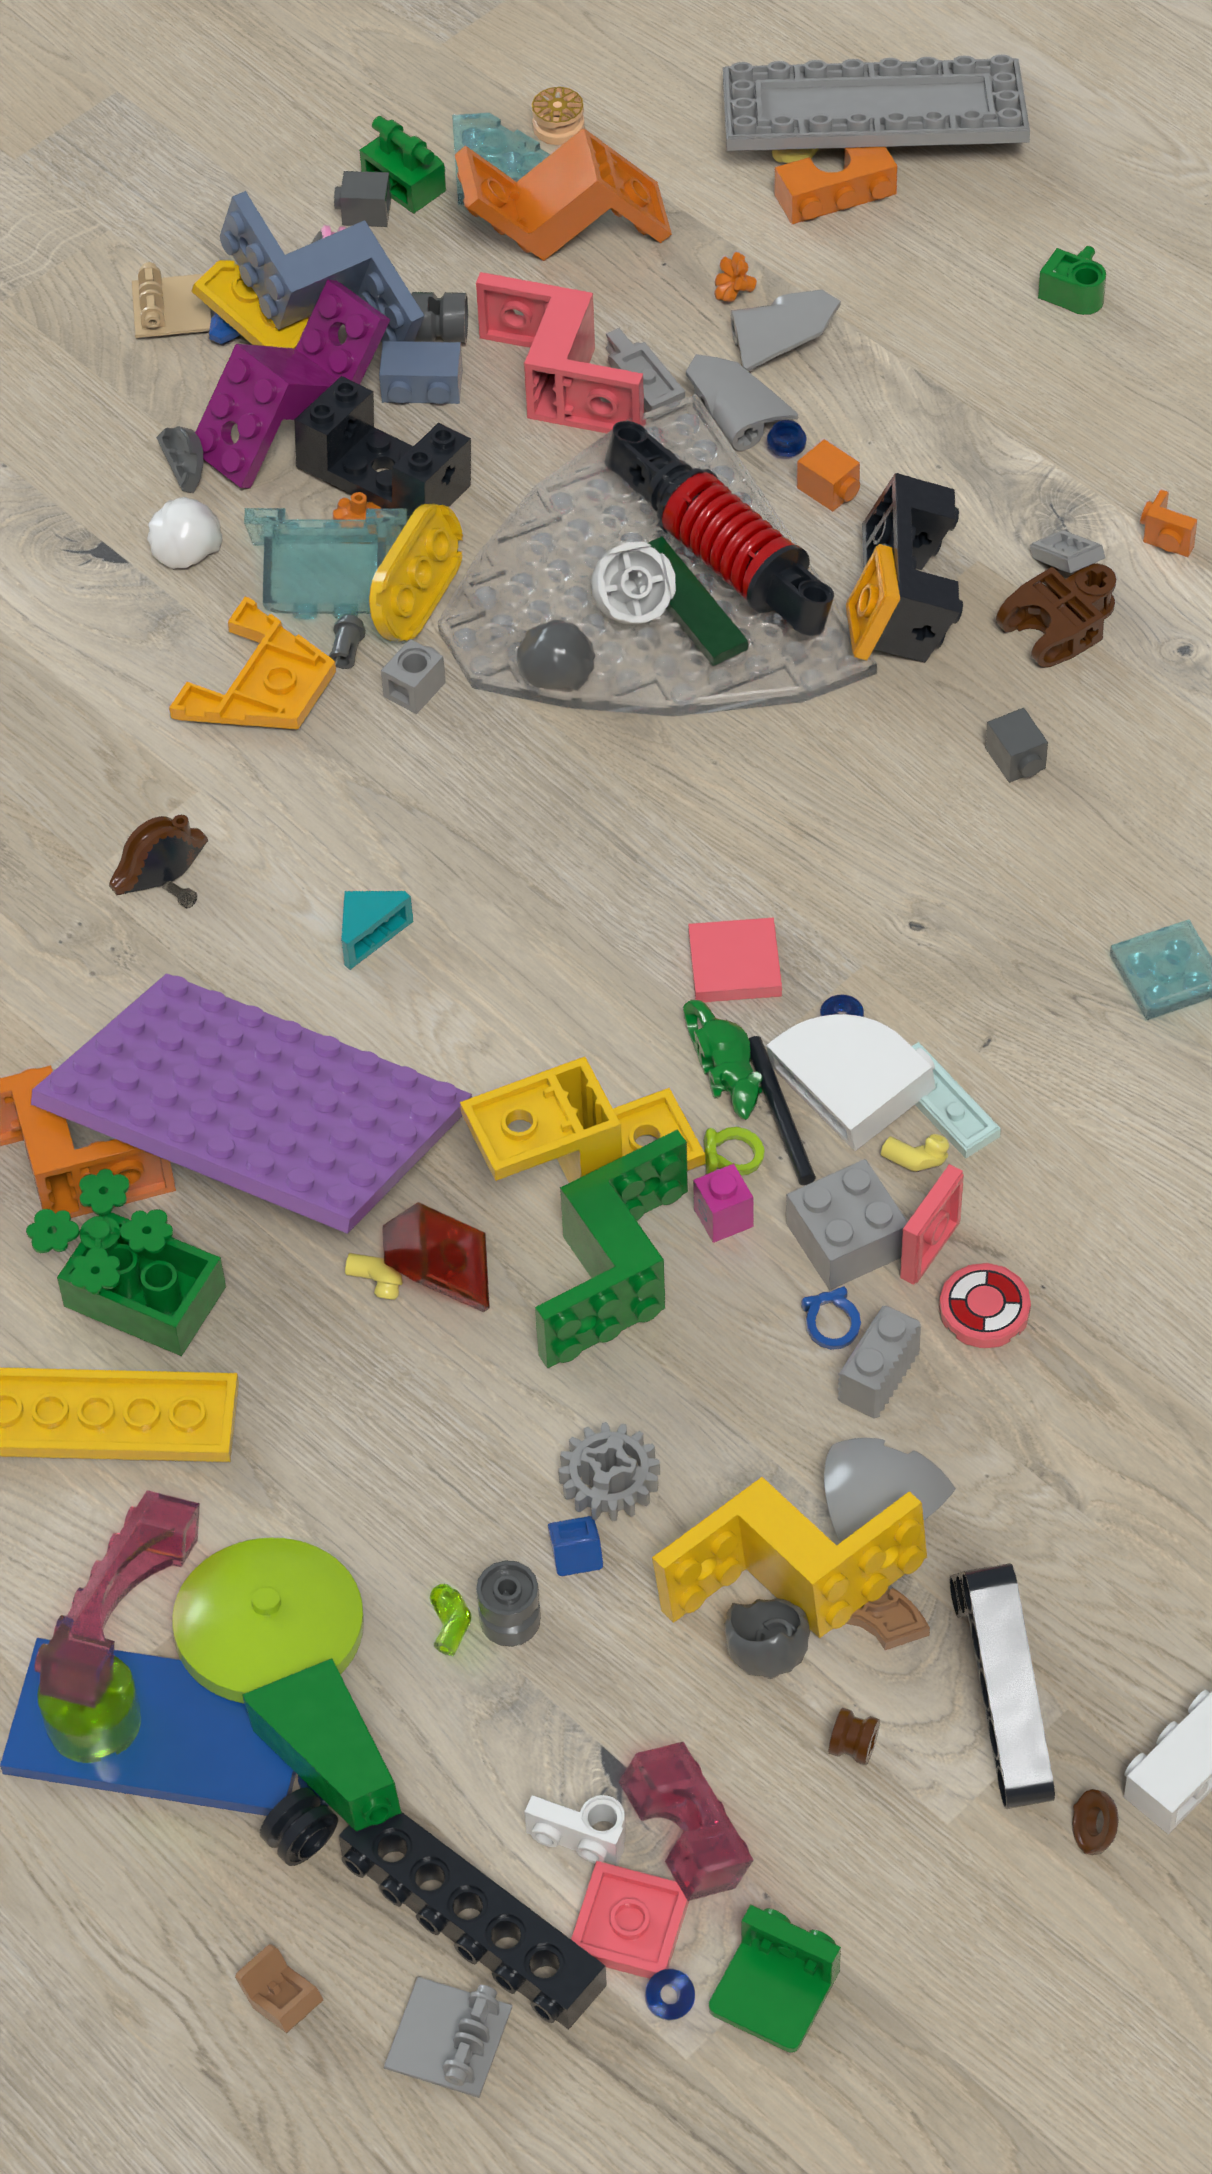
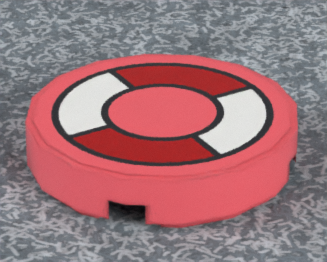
(985, 1305)

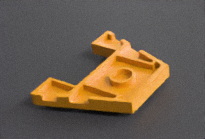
(274, 685)

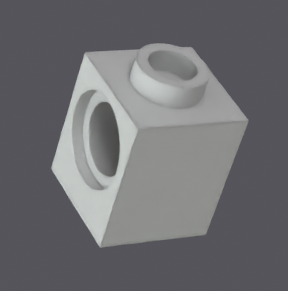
(413, 676)

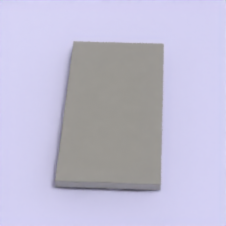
(874, 103)

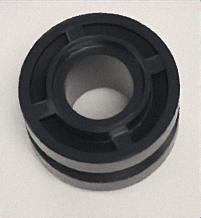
(298, 1826)

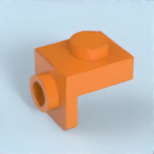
(1168, 528)

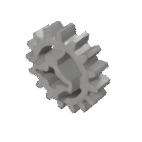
(609, 1471)

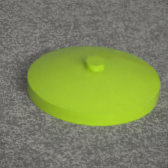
(265, 1615)

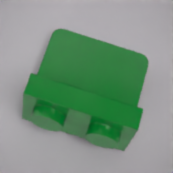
(776, 1979)

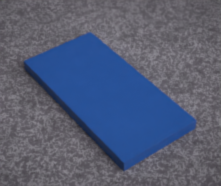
(186, 1750)

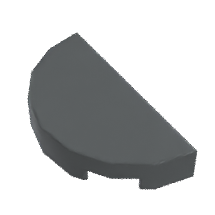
(184, 455)

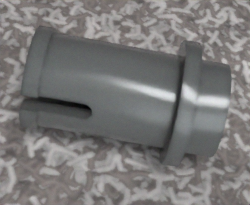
(348, 633)

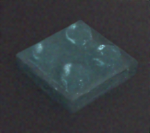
(1165, 969)

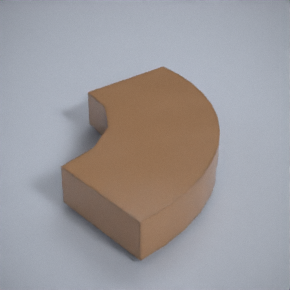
(895, 1620)

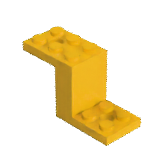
(569, 1123)
(790, 1557)

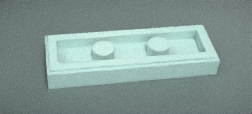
(957, 1113)

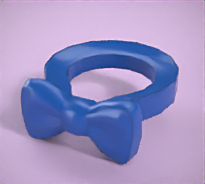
(838, 1298)

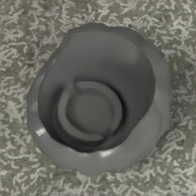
(555, 656)
(767, 1636)

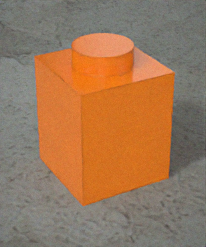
(828, 475)

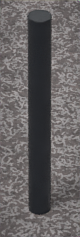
(781, 1112)

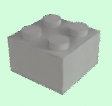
(846, 1224)

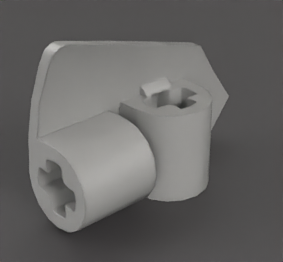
(782, 326)
(736, 399)

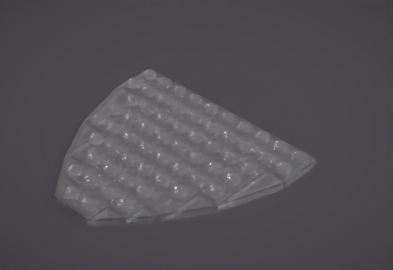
(543, 569)

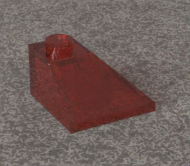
(439, 1254)

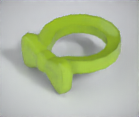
(713, 1139)

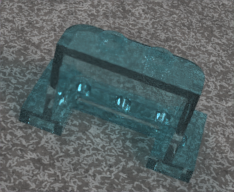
(321, 563)

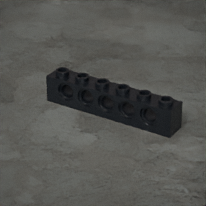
(501, 1915)

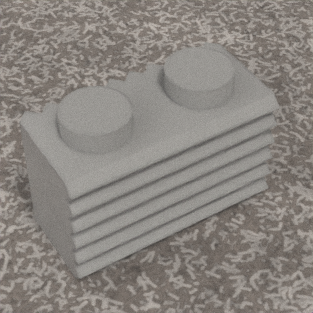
(879, 1362)

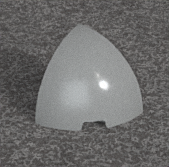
(868, 1477)

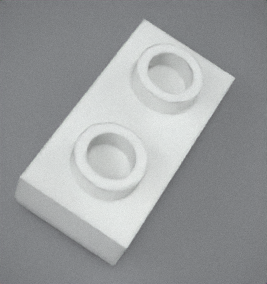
(559, 1825)

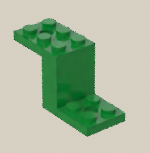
(604, 1234)

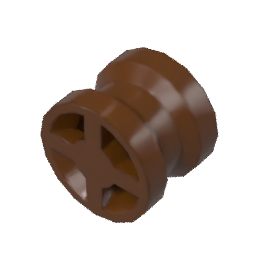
(854, 1736)

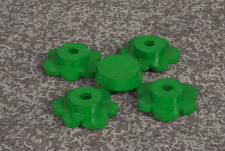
(100, 1232)

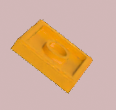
(872, 601)

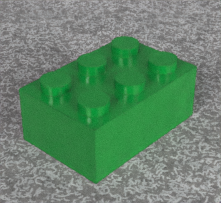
(158, 1294)

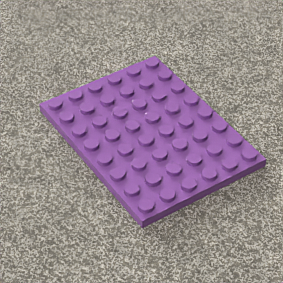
(253, 1101)

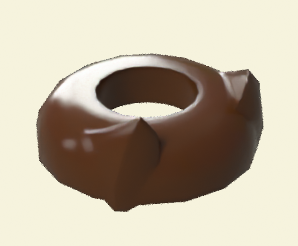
(1085, 1820)

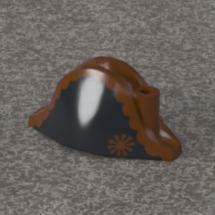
(157, 853)

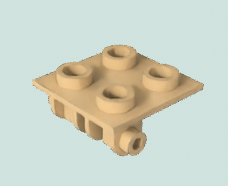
(167, 304)

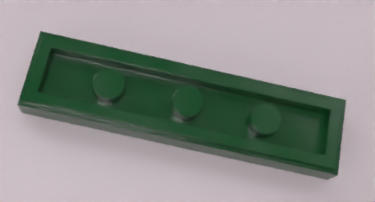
(699, 612)

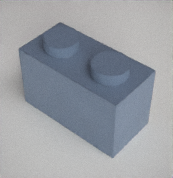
(421, 372)

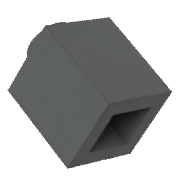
(364, 198)
(1016, 745)

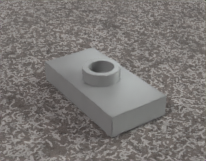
(1067, 551)

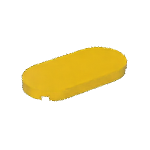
(416, 572)

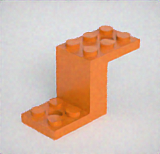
(562, 195)
(57, 1164)

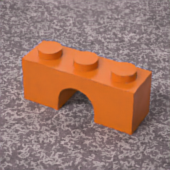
(811, 193)

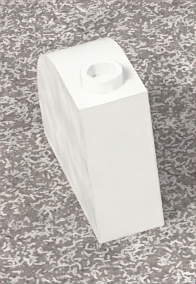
(852, 1072)

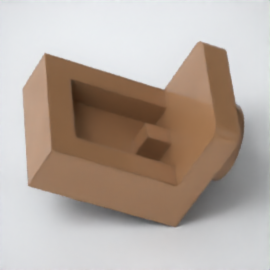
(277, 1989)

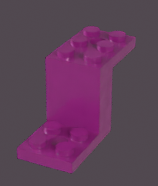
(279, 383)

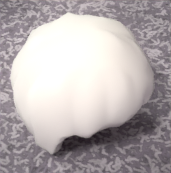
(183, 533)

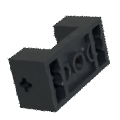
(344, 448)
(913, 521)

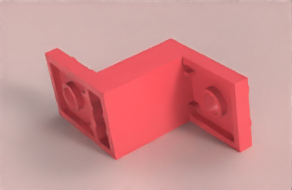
(561, 341)

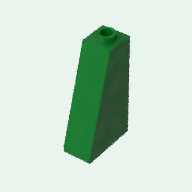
(326, 1742)

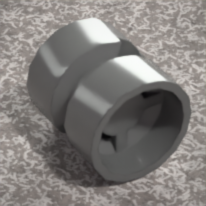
(443, 316)
(508, 1603)

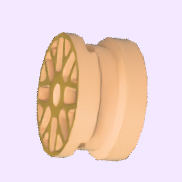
(557, 118)

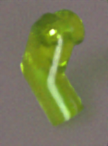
(453, 1615)

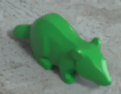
(725, 1055)

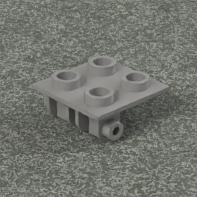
(449, 2036)

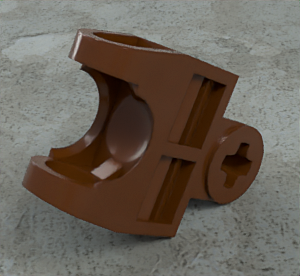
(1061, 610)

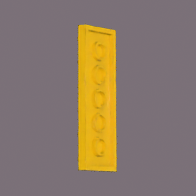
(117, 1414)

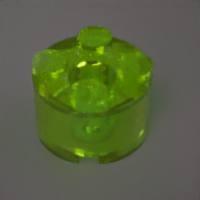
(95, 1732)

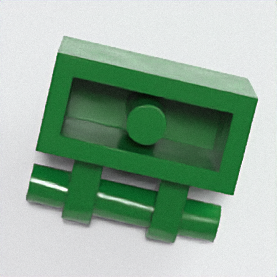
(413, 169)

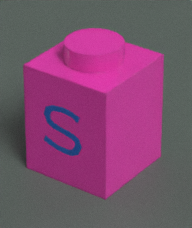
(723, 1203)

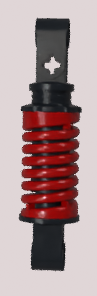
(721, 530)

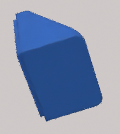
(575, 1546)

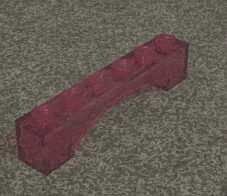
(79, 1657)

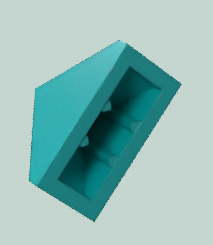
(371, 921)

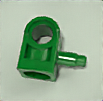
(1073, 281)

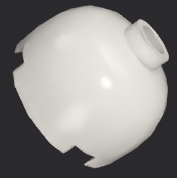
(633, 583)

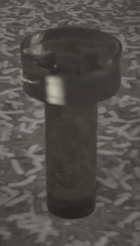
(186, 897)

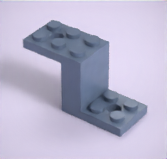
(293, 282)

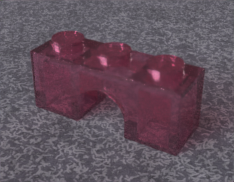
(672, 1787)

